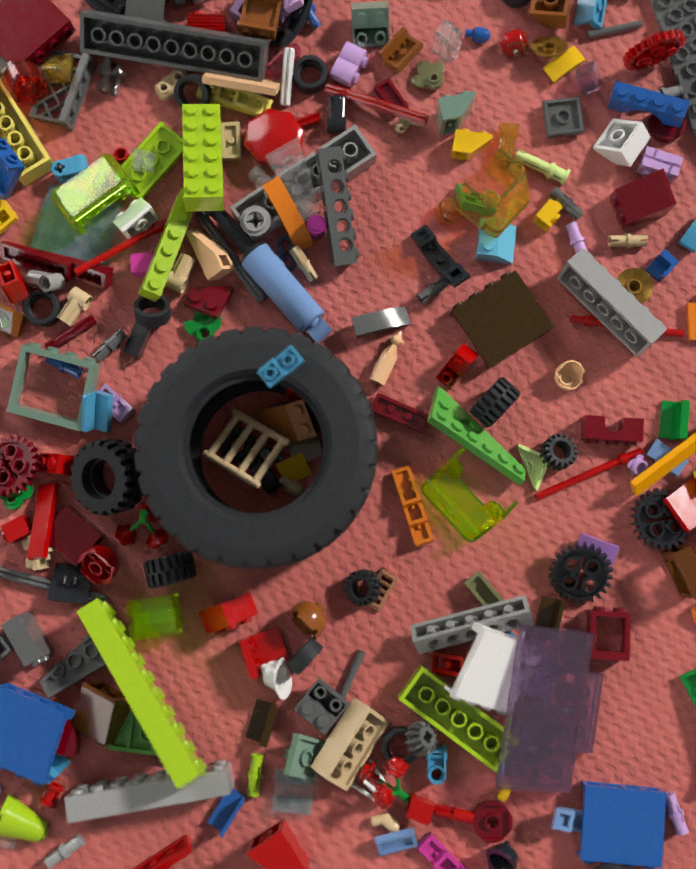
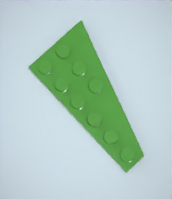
(457, 424)

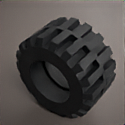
(495, 402)
(169, 569)

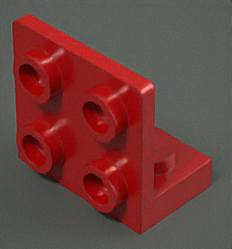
(261, 649)

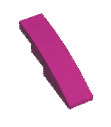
(438, 854)

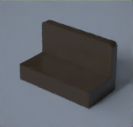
(550, 612)
(262, 722)

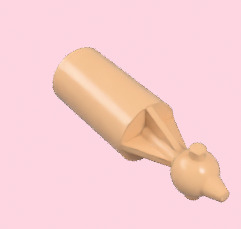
(386, 361)

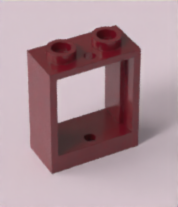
(624, 654)

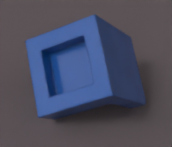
(662, 265)

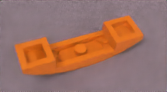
(288, 213)

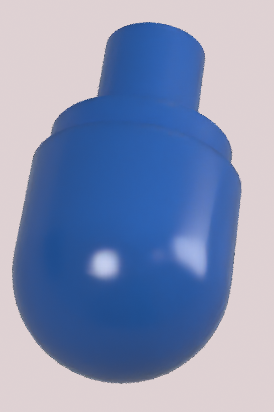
(478, 34)

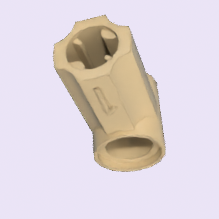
(179, 275)
(76, 303)

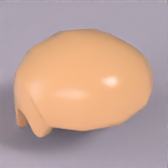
(569, 375)

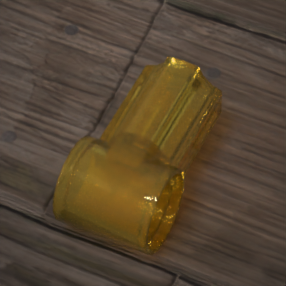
(507, 136)

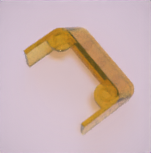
(489, 210)

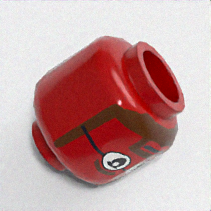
(514, 42)

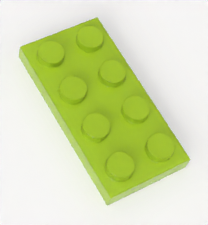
(167, 150)

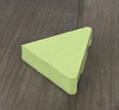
(533, 465)

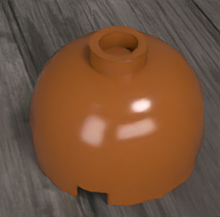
(309, 617)

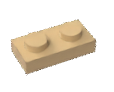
(231, 141)

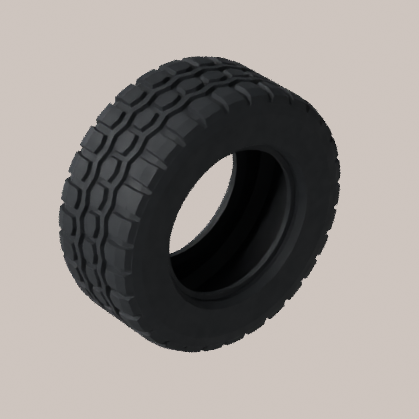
(173, 435)

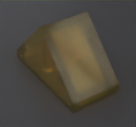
(59, 68)

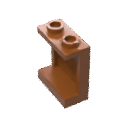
(260, 18)

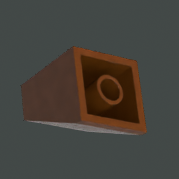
(100, 712)

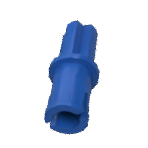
(69, 368)

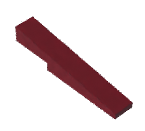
(49, 262)

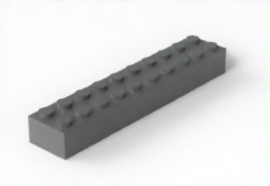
(173, 45)

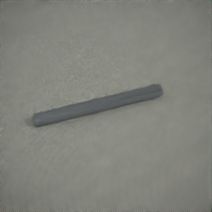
(215, 235)
(39, 582)

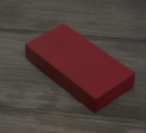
(388, 92)

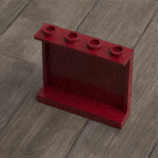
(31, 29)

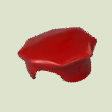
(271, 131)

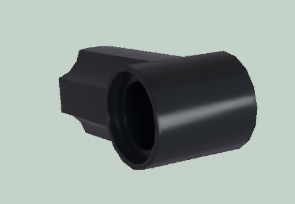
(336, 120)

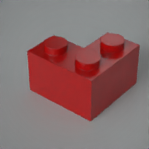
(227, 614)

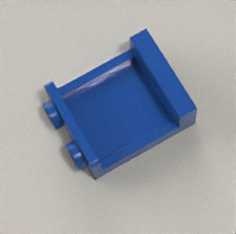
(10, 169)

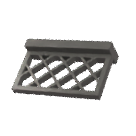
(75, 93)

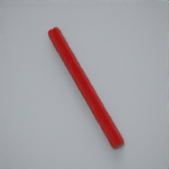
(377, 104)

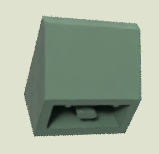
(370, 23)
(453, 111)

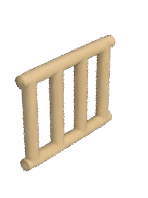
(251, 424)

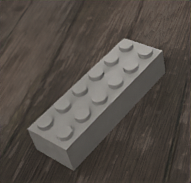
(610, 302)

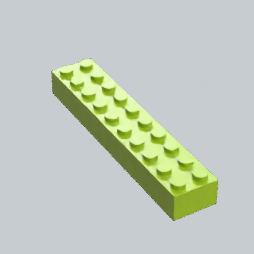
(142, 694)

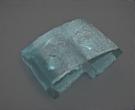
(292, 794)

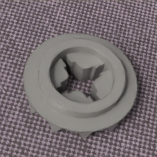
(248, 216)

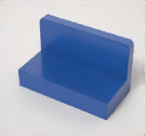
(226, 811)

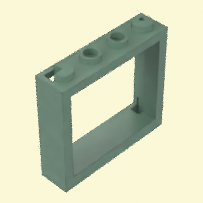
(19, 378)

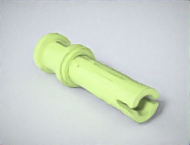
(550, 170)

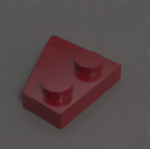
(209, 299)

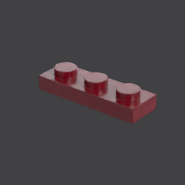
(399, 412)

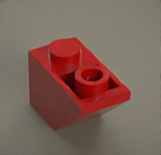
(457, 365)
(56, 463)

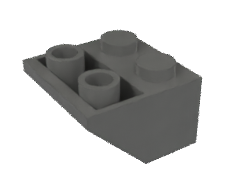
(321, 705)

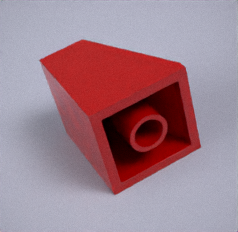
(278, 849)

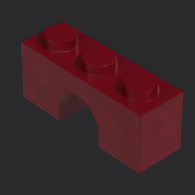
(629, 432)

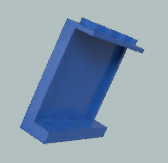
(30, 732)
(622, 824)

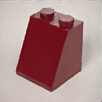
(643, 199)

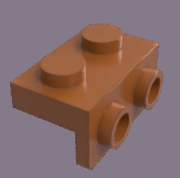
(400, 50)

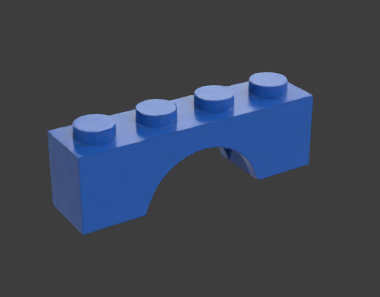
(667, 108)

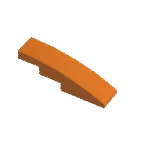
(412, 506)

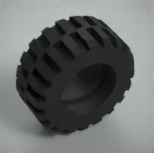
(89, 481)

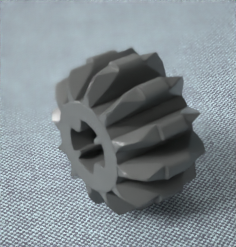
(421, 738)

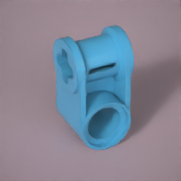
(70, 167)
(437, 760)

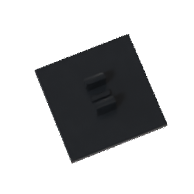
(69, 585)

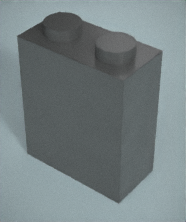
(28, 639)

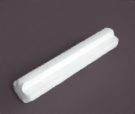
(287, 75)

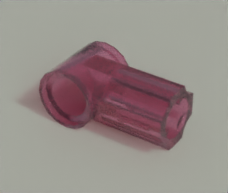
(276, 66)

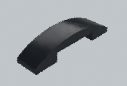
(293, 26)
(439, 259)

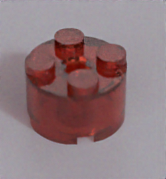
(24, 82)

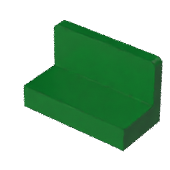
(674, 420)

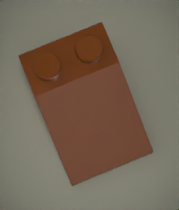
(291, 419)

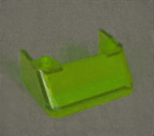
(460, 504)

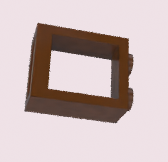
(682, 568)

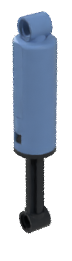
(275, 280)

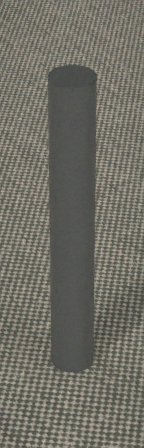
(614, 29)
(352, 672)

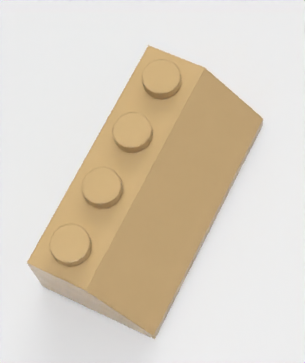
(350, 744)

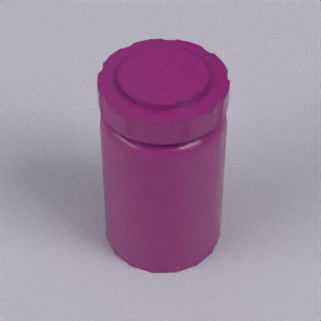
(316, 226)

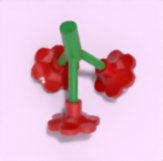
(127, 534)

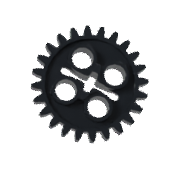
(665, 536)
(599, 574)

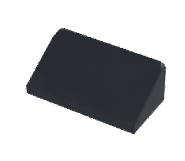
(138, 340)

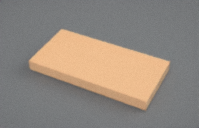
(267, 86)

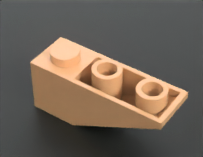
(211, 256)

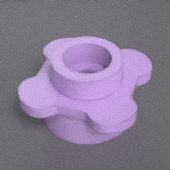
(637, 465)

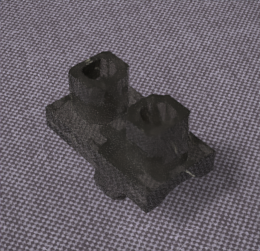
(112, 77)

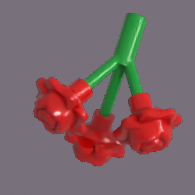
(385, 793)

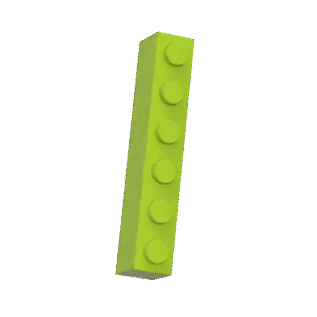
(166, 250)

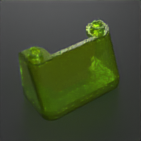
(92, 192)

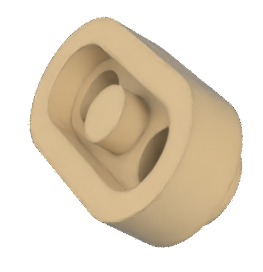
(169, 82)

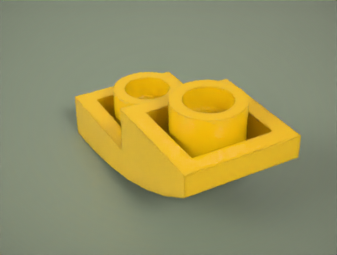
(563, 64)

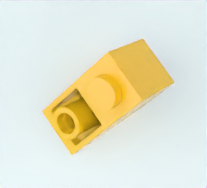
(469, 144)

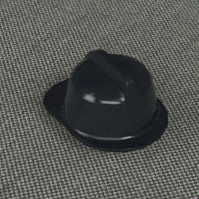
(502, 856)

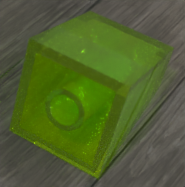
(154, 616)

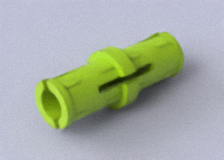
(255, 774)

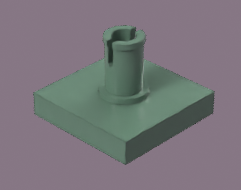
(301, 756)

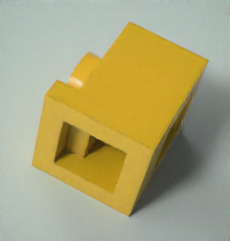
(548, 215)

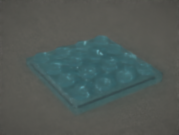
(58, 237)

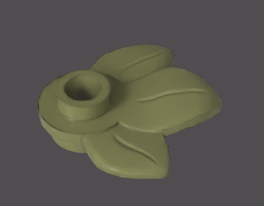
(427, 74)

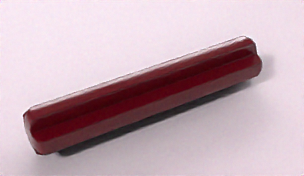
(71, 332)

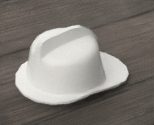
(277, 677)

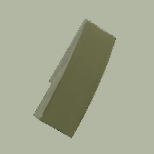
(482, 589)

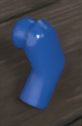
(312, 18)

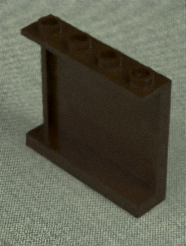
(502, 319)

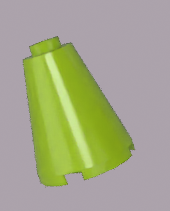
(21, 822)

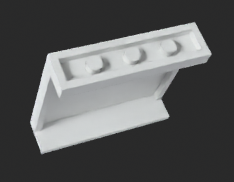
(487, 670)

